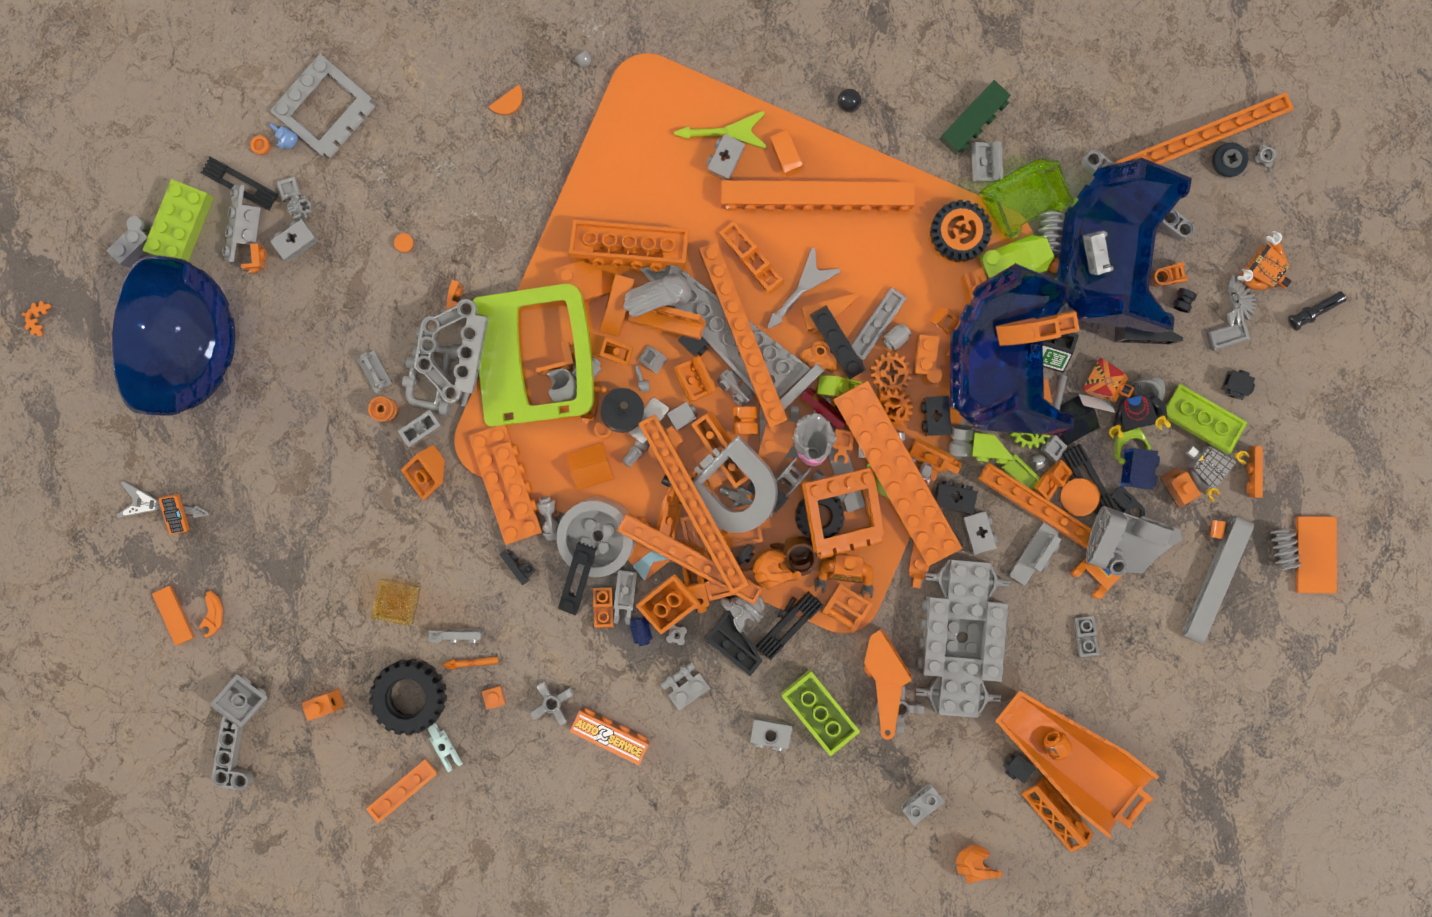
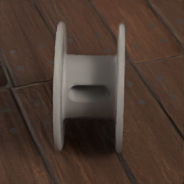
(791, 477)

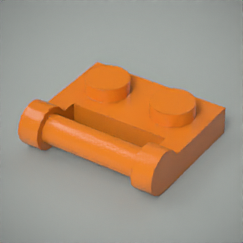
(849, 601)

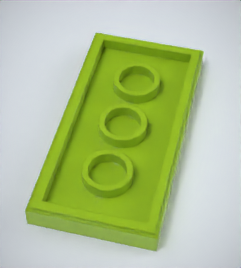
(1204, 419)

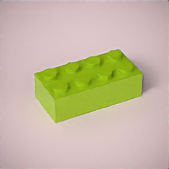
(178, 221)
(820, 712)

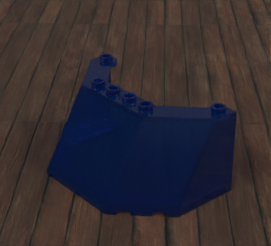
(1129, 205)
(1005, 383)

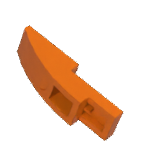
(1037, 329)

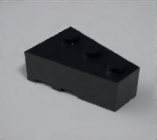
(733, 644)

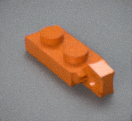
(936, 457)
(670, 513)
(917, 567)

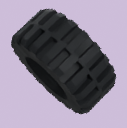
(385, 708)

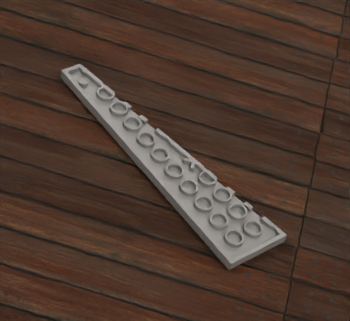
(782, 365)

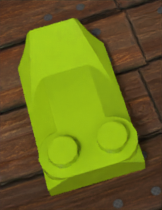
(1030, 252)

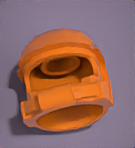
(768, 571)
(970, 864)

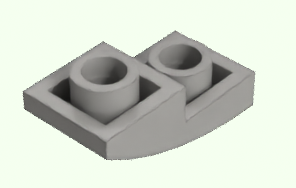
(1086, 637)

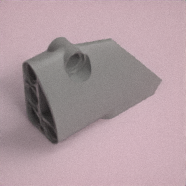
(1128, 540)

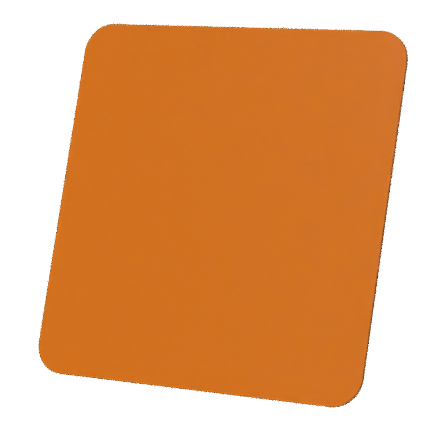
(647, 176)

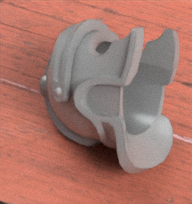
(743, 610)

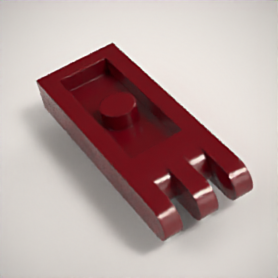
(824, 408)

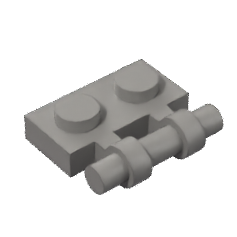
(688, 691)

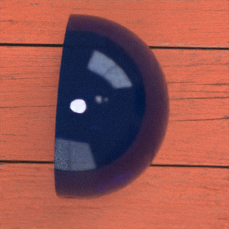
(170, 336)

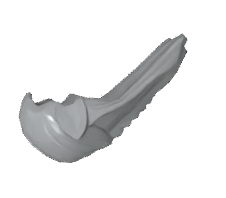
(669, 291)

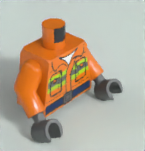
(846, 569)

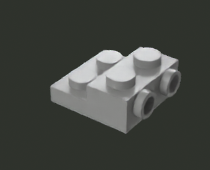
(239, 701)

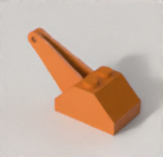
(890, 675)

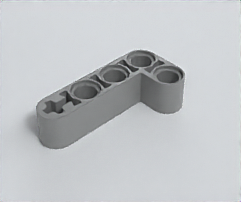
(229, 768)

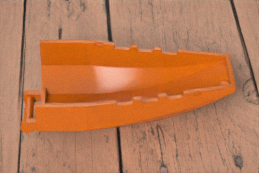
(1097, 774)

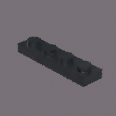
(837, 342)

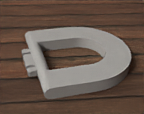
(759, 474)

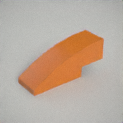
(614, 309)

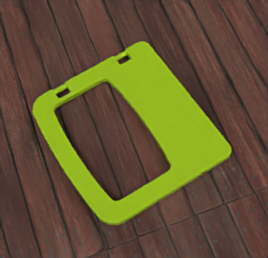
(501, 365)

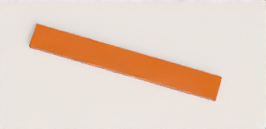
(1035, 504)
(682, 555)

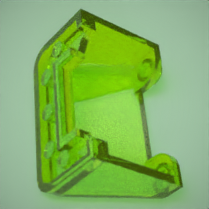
(1026, 195)

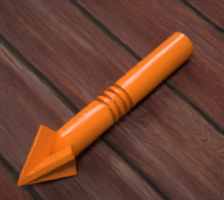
(453, 664)

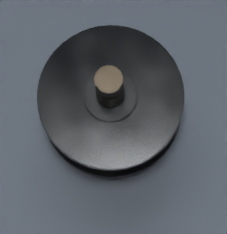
(622, 410)

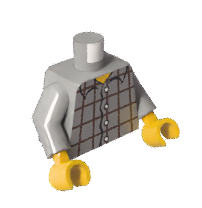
(1210, 467)

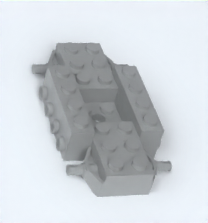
(962, 665)

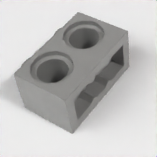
(922, 804)

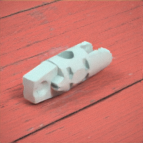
(440, 737)

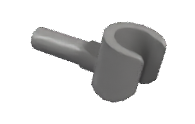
(643, 385)

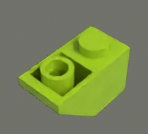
(834, 385)

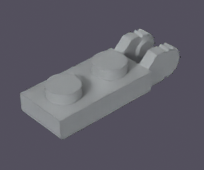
(625, 594)

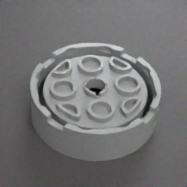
(579, 525)

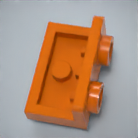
(694, 379)

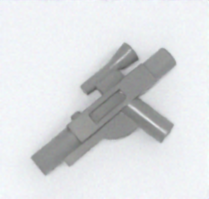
(739, 497)

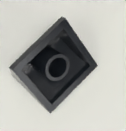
(1084, 419)

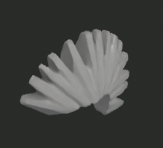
(1241, 302)

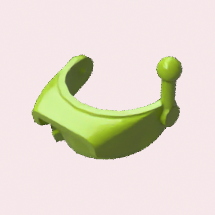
(1127, 435)

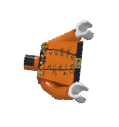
(1267, 266)

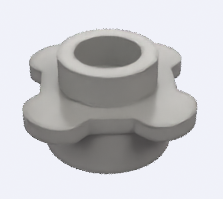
(1270, 152)
(680, 638)

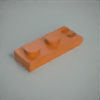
(1255, 472)

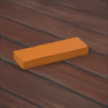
(173, 615)

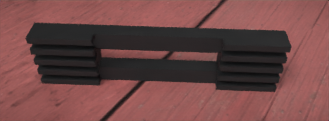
(215, 170)
(1076, 457)
(585, 556)
(809, 606)

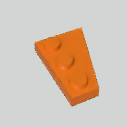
(776, 443)

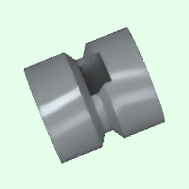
(962, 437)

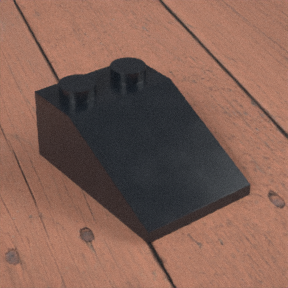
(1128, 335)

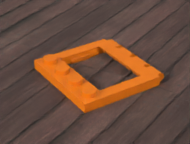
(836, 486)

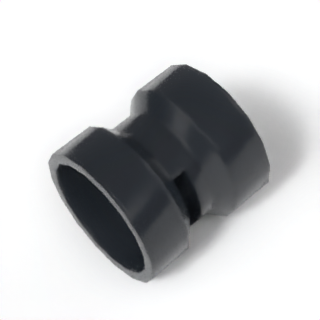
(1184, 300)

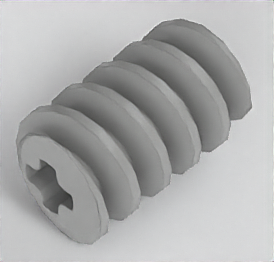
(1050, 227)
(1285, 548)

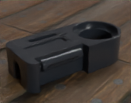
(1126, 501)

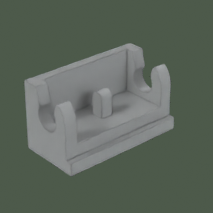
(1097, 252)

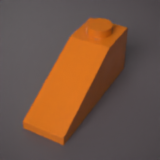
(835, 305)

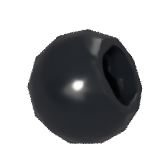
(849, 100)

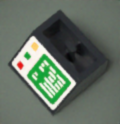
(1059, 351)

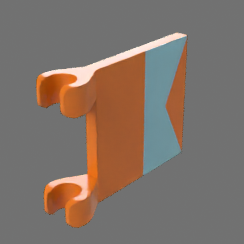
(646, 560)

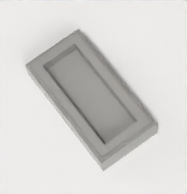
(1228, 336)

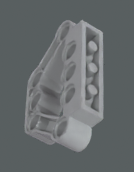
(434, 372)

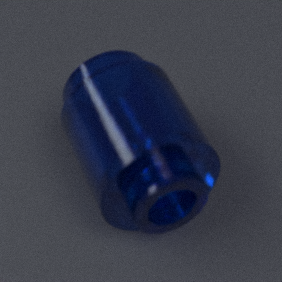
(641, 631)

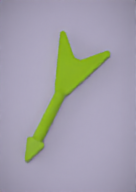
(739, 130)

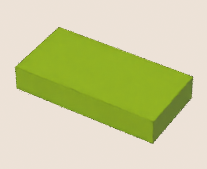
(1021, 472)

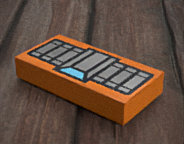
(174, 514)

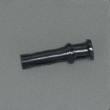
(1309, 314)

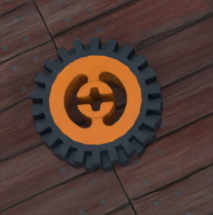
(968, 214)

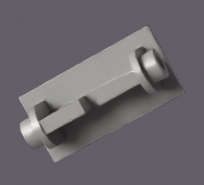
(374, 371)
(728, 382)

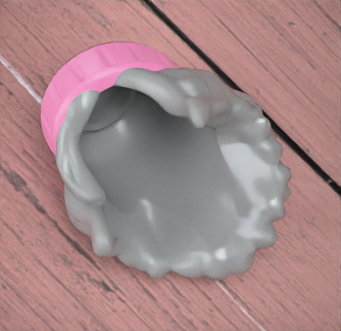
(813, 439)

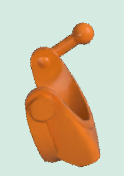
(589, 417)

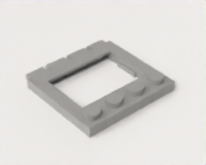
(303, 87)

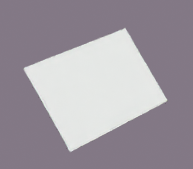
(1096, 403)

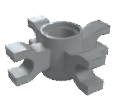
(909, 708)
(557, 711)

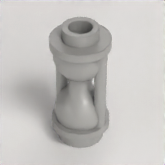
(546, 507)

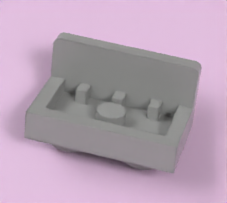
(987, 161)

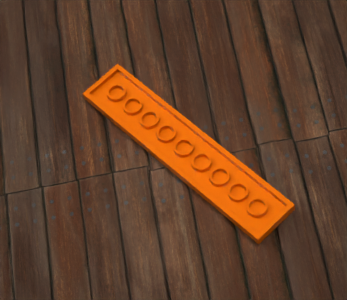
(897, 473)

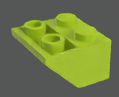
(989, 447)

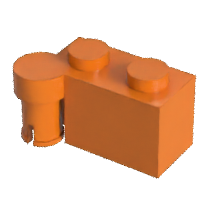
(926, 358)

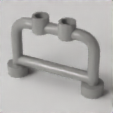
(410, 381)

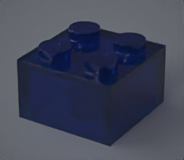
(1139, 469)

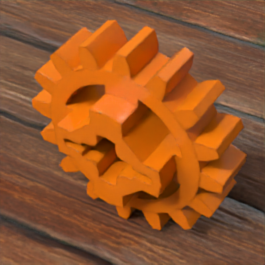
(883, 373)
(898, 401)

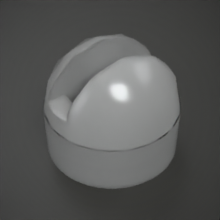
(583, 59)
(1037, 461)

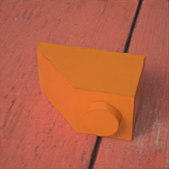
(610, 349)

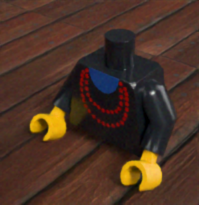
(1139, 411)

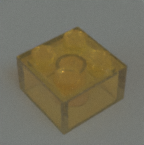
(395, 602)

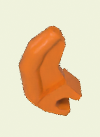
(214, 616)

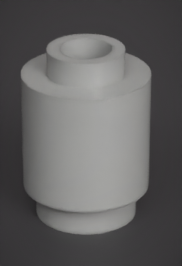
(896, 337)

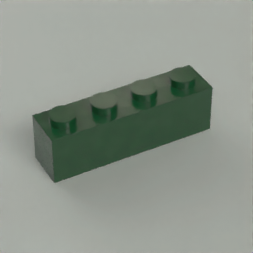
(974, 118)

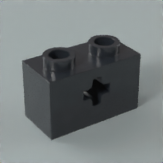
(942, 407)
(964, 504)

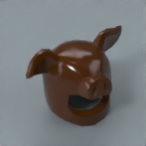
(799, 554)

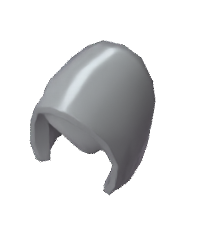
(563, 385)

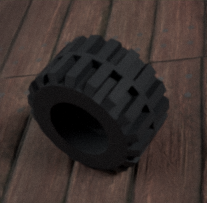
(833, 526)

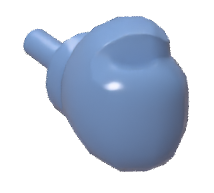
(286, 137)

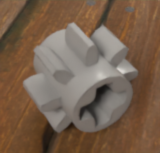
(299, 207)

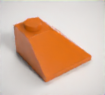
(425, 471)

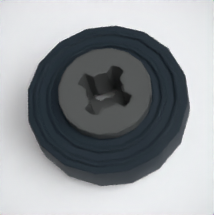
(1223, 161)

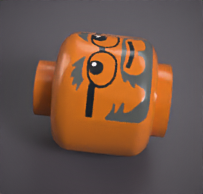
(1057, 745)

